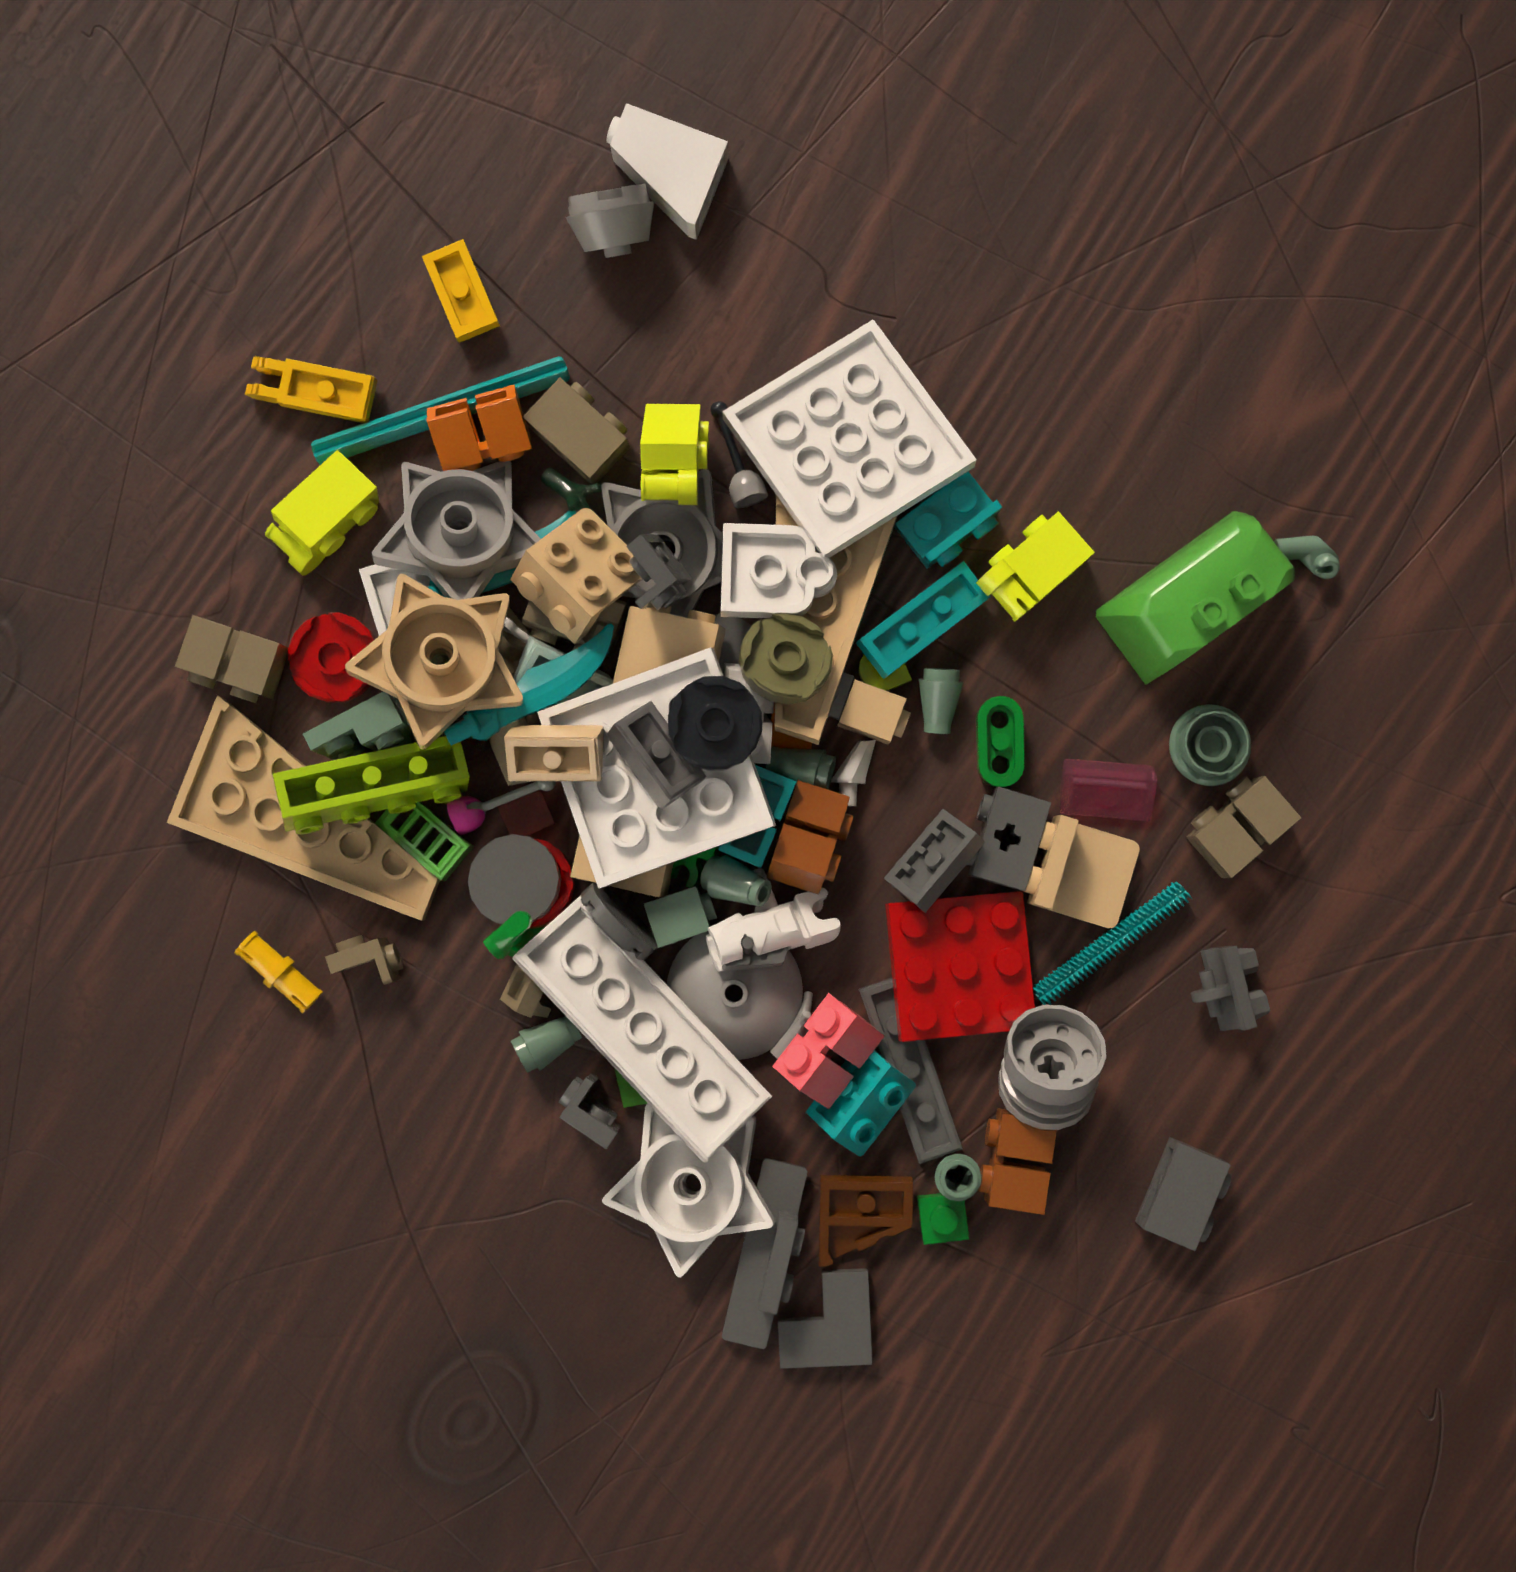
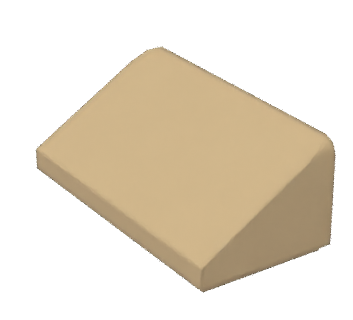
(554, 752)

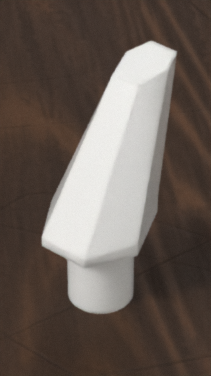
(854, 770)

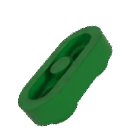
(1000, 742)

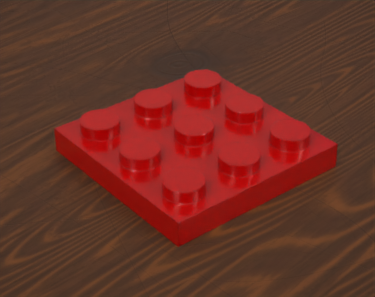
(959, 965)

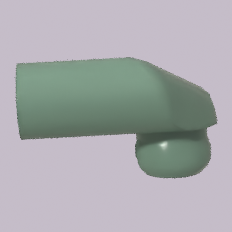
(1312, 553)

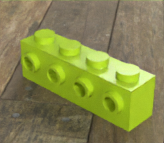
(370, 783)

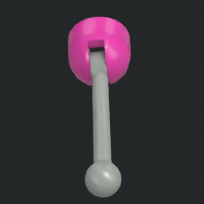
(469, 812)

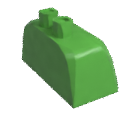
(1195, 595)

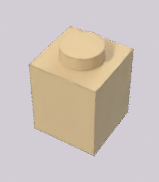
(874, 713)

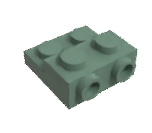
(373, 724)

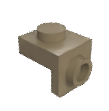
(356, 952)

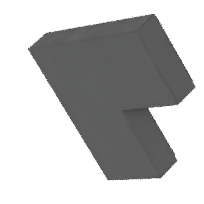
(840, 1335)

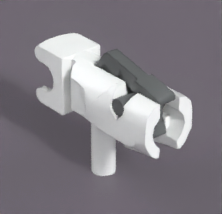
(769, 932)

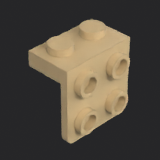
(576, 573)
(1082, 872)

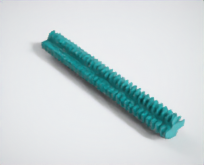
(1110, 943)

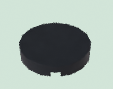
(714, 723)

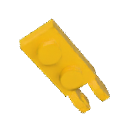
(316, 389)

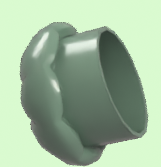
(1210, 745)

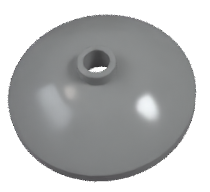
(755, 1021)

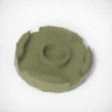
(785, 658)

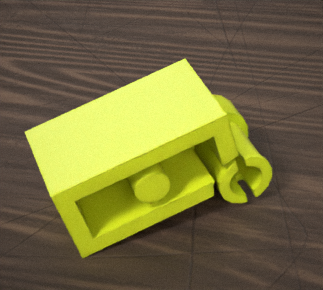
(672, 452)
(322, 512)
(1036, 566)

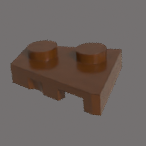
(861, 1211)

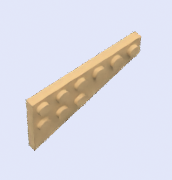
(235, 802)

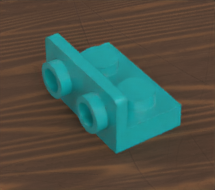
(947, 520)
(864, 1104)

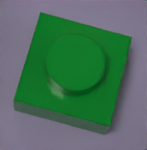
(942, 1219)

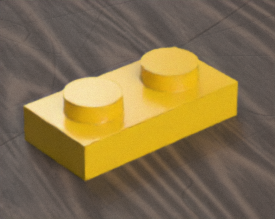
(460, 291)

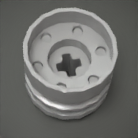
(1051, 1067)

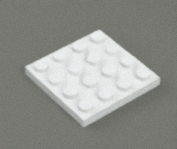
(848, 439)
(617, 816)

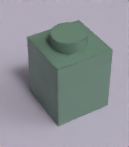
(680, 915)

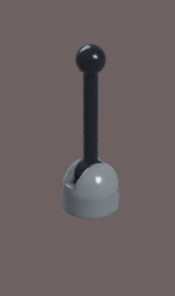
(746, 486)

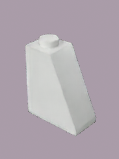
(672, 160)

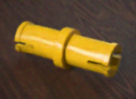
(278, 972)

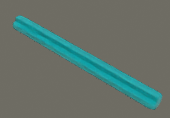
(414, 419)

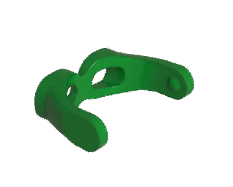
(511, 935)

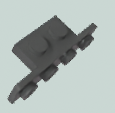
(765, 1256)

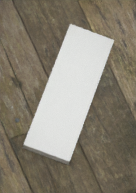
(643, 1030)

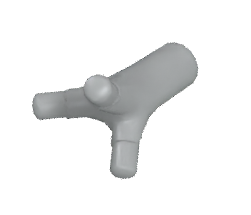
(796, 1027)

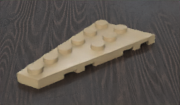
(839, 619)

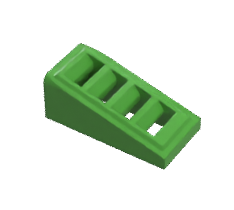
(450, 860)

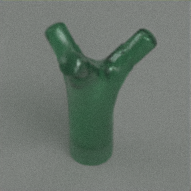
(573, 493)

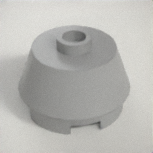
(611, 219)

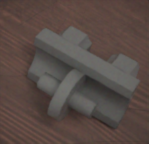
(1227, 989)

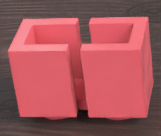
(806, 1057)

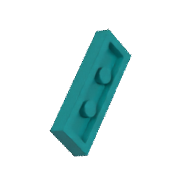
(922, 620)

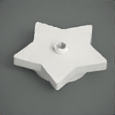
(685, 1218)

